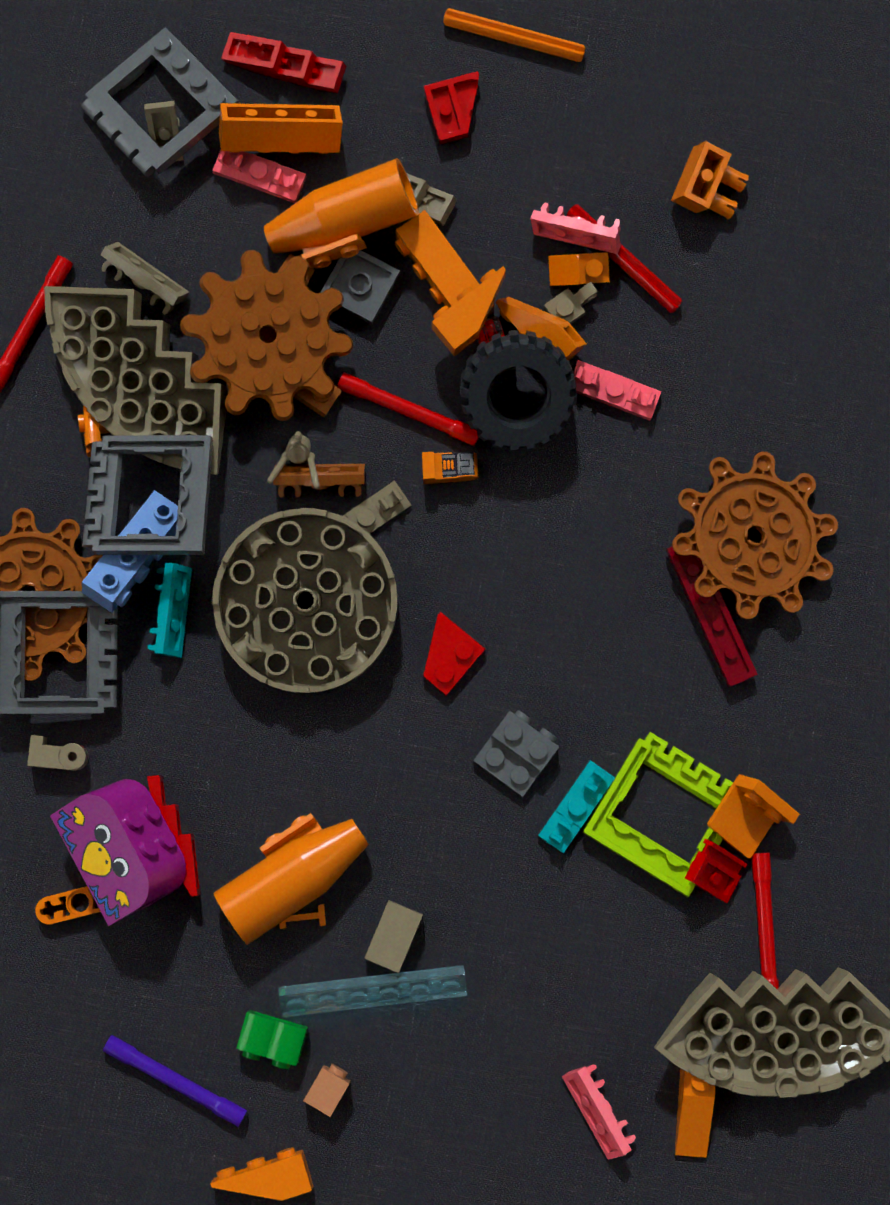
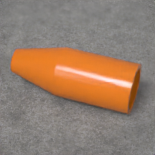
(336, 216)
(295, 872)

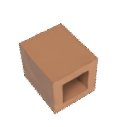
(327, 1089)

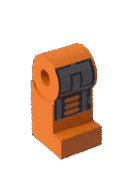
(449, 467)

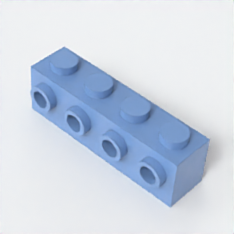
(116, 574)

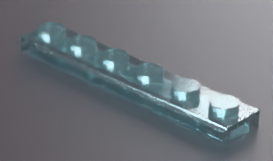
(372, 991)

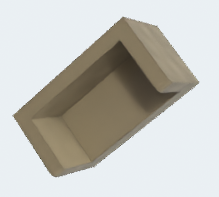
(393, 936)

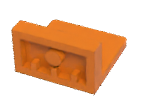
(748, 814)

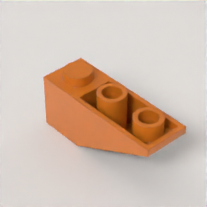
(465, 319)
(543, 324)
(272, 1179)

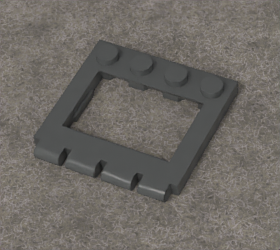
(127, 133)
(192, 501)
(12, 654)

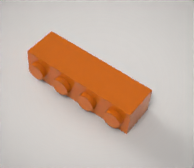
(280, 128)
(434, 259)

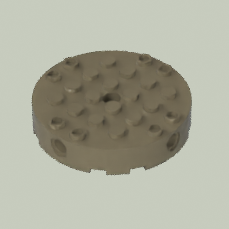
(260, 591)

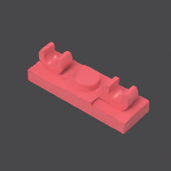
(260, 174)
(576, 230)
(615, 390)
(598, 1112)

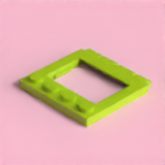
(633, 844)

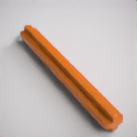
(514, 35)

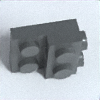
(517, 752)

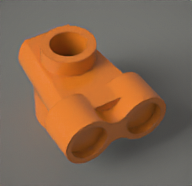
(91, 428)

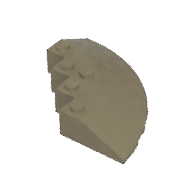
(126, 369)
(779, 1038)

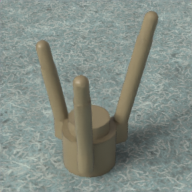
(297, 452)

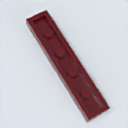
(714, 622)

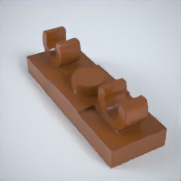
(328, 475)

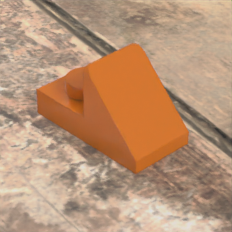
(579, 269)

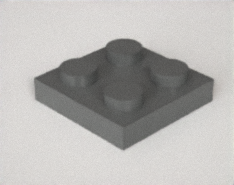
(363, 283)

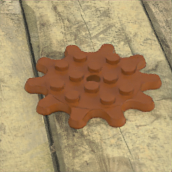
(261, 368)
(786, 530)
(46, 564)

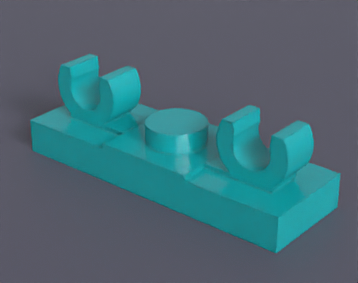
(172, 610)
(576, 806)

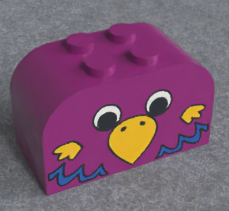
(121, 848)

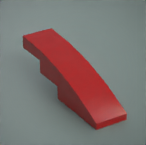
(283, 63)
(185, 842)

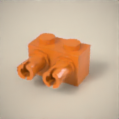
(701, 178)

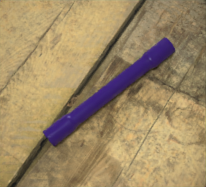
(131, 1056)

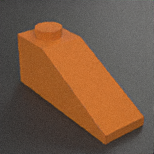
(693, 1115)

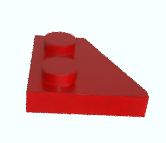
(452, 106)
(450, 654)

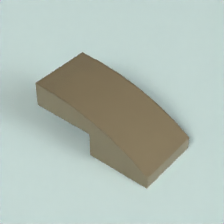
(433, 201)

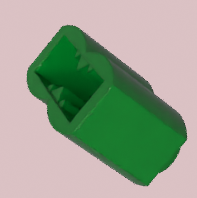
(272, 1039)

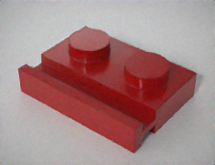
(715, 871)

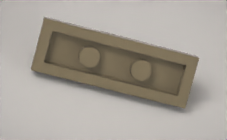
(143, 276)
(379, 508)

